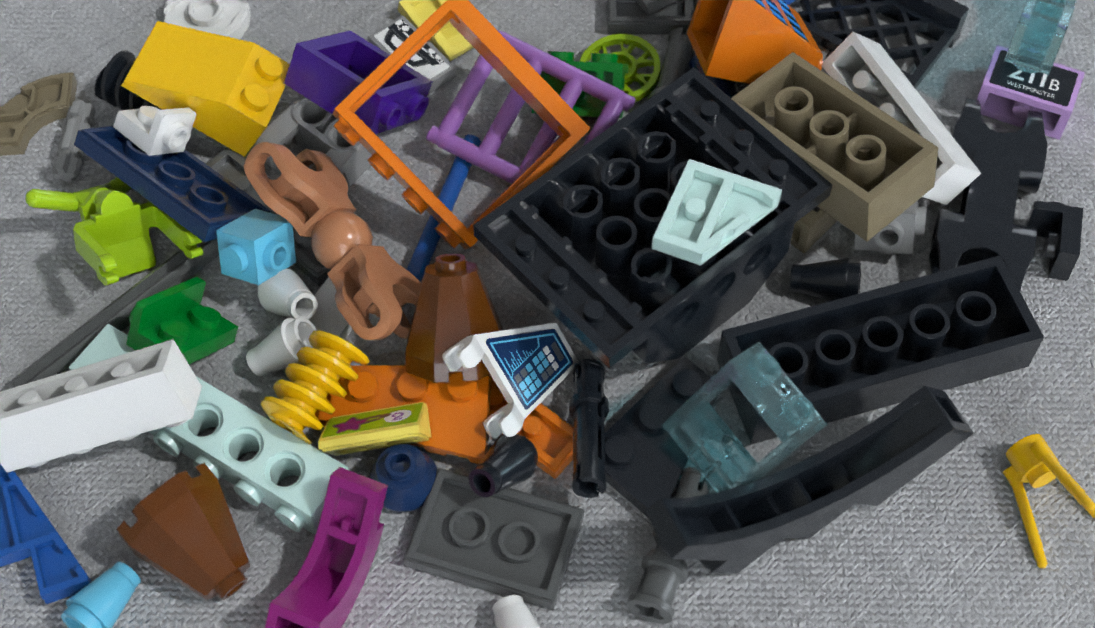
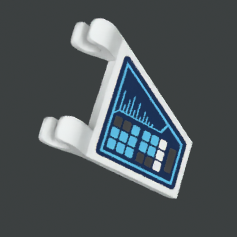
(524, 365)

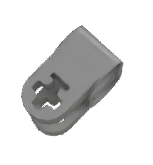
(312, 128)

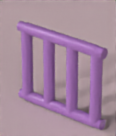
(485, 154)

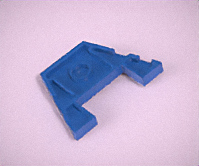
(29, 533)

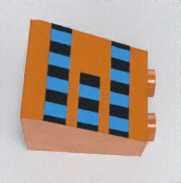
(748, 37)

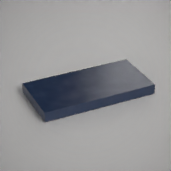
(172, 181)

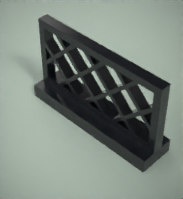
(934, 18)

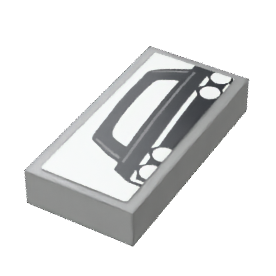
(426, 61)

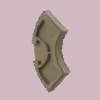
(33, 109)

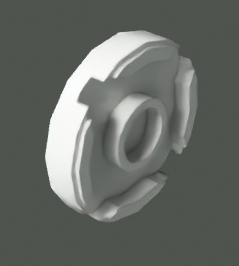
(219, 17)

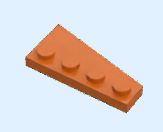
(453, 406)

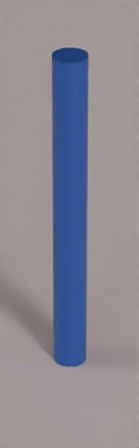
(448, 196)

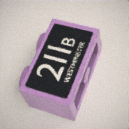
(1011, 93)

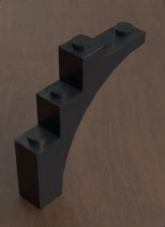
(865, 468)

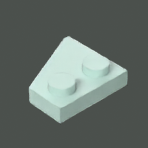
(711, 212)

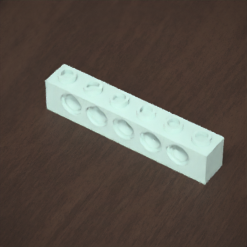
(239, 432)

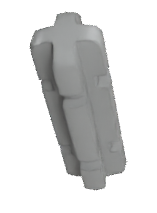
(69, 161)

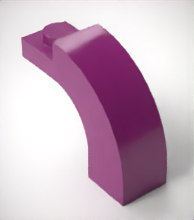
(338, 557)

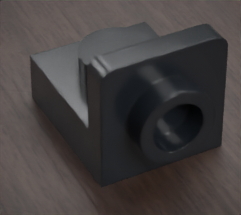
(1062, 233)

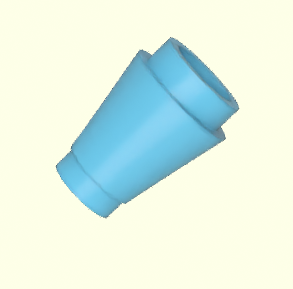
(102, 599)

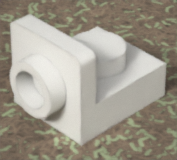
(156, 129)

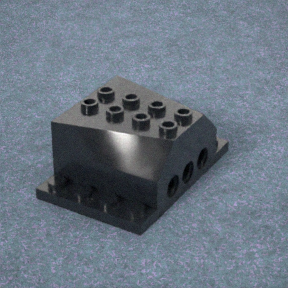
(590, 224)

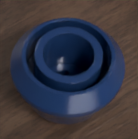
(408, 476)

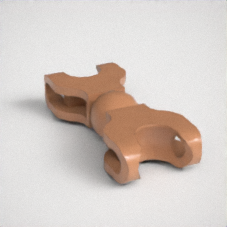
(341, 241)

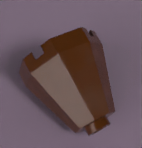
(447, 310)
(190, 535)

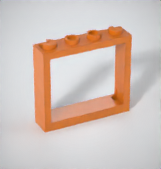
(509, 65)

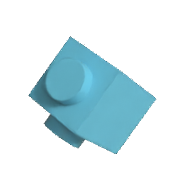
(256, 246)

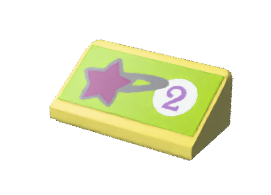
(376, 429)

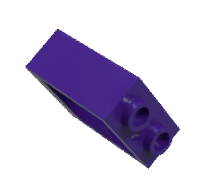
(336, 64)

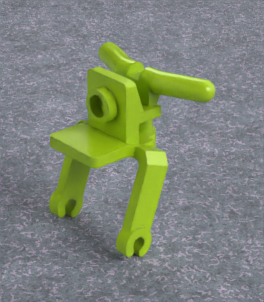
(114, 228)

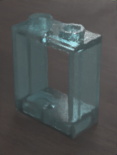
(715, 447)

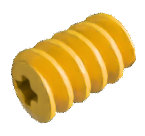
(312, 383)

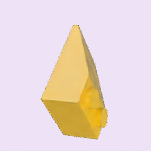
(219, 77)

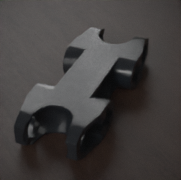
(989, 202)

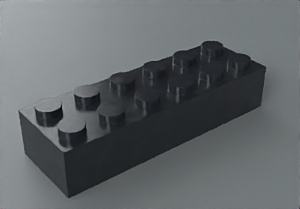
(893, 342)

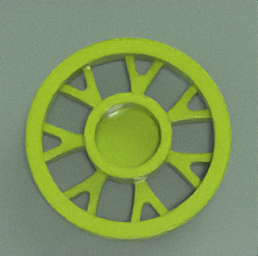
(625, 57)

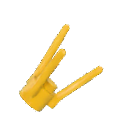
(1037, 464)

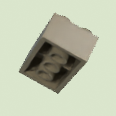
(861, 150)

